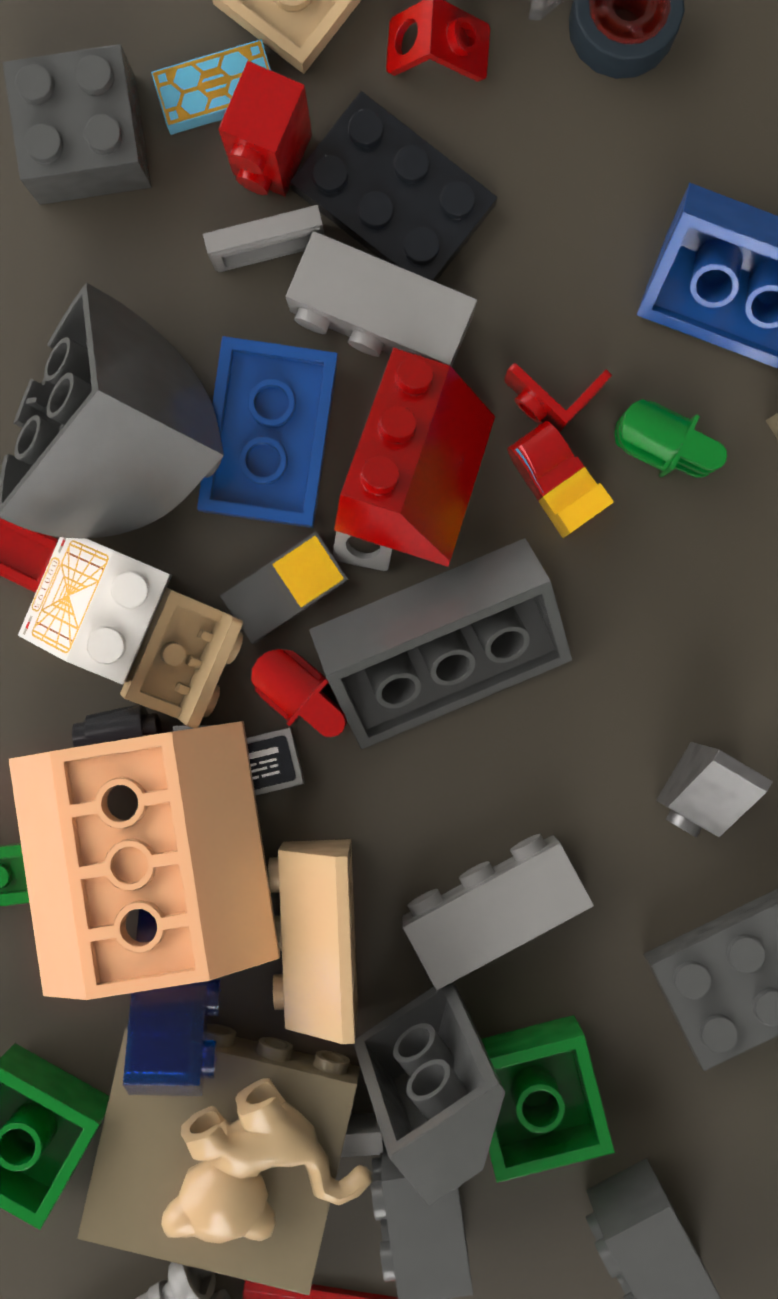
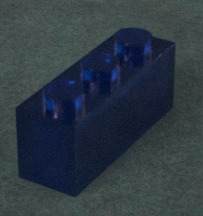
(168, 1034)

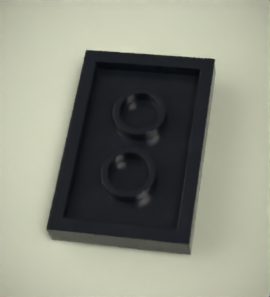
(393, 190)

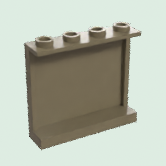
(146, 1161)

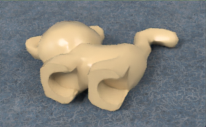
(226, 1191)

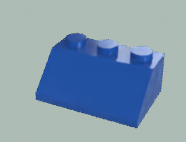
(718, 275)

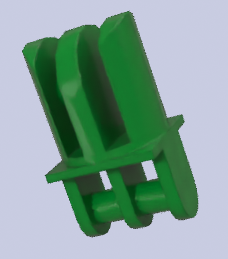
(667, 440)

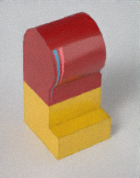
(558, 478)

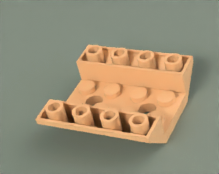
(183, 857)

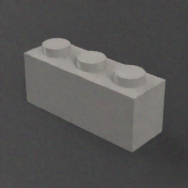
(377, 303)
(494, 909)

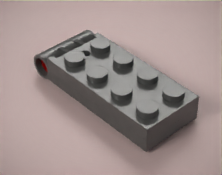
(723, 981)

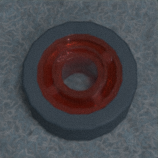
(622, 46)

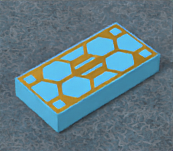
(202, 88)

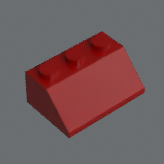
(416, 460)

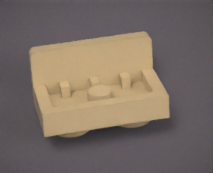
(183, 658)

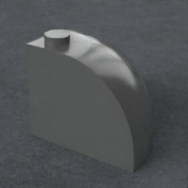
(110, 428)

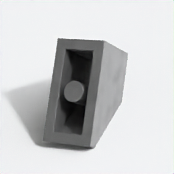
(710, 790)

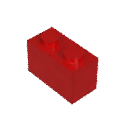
(266, 130)

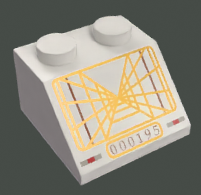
(94, 607)

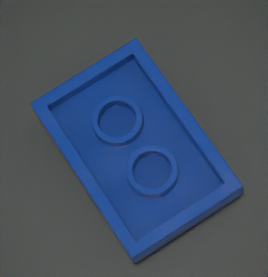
(272, 430)

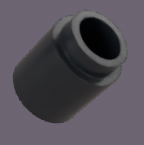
(116, 725)

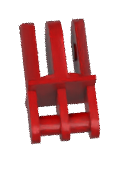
(295, 690)

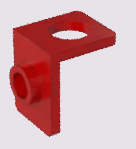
(444, 36)
(540, 405)

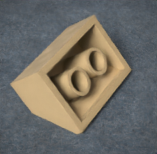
(316, 938)

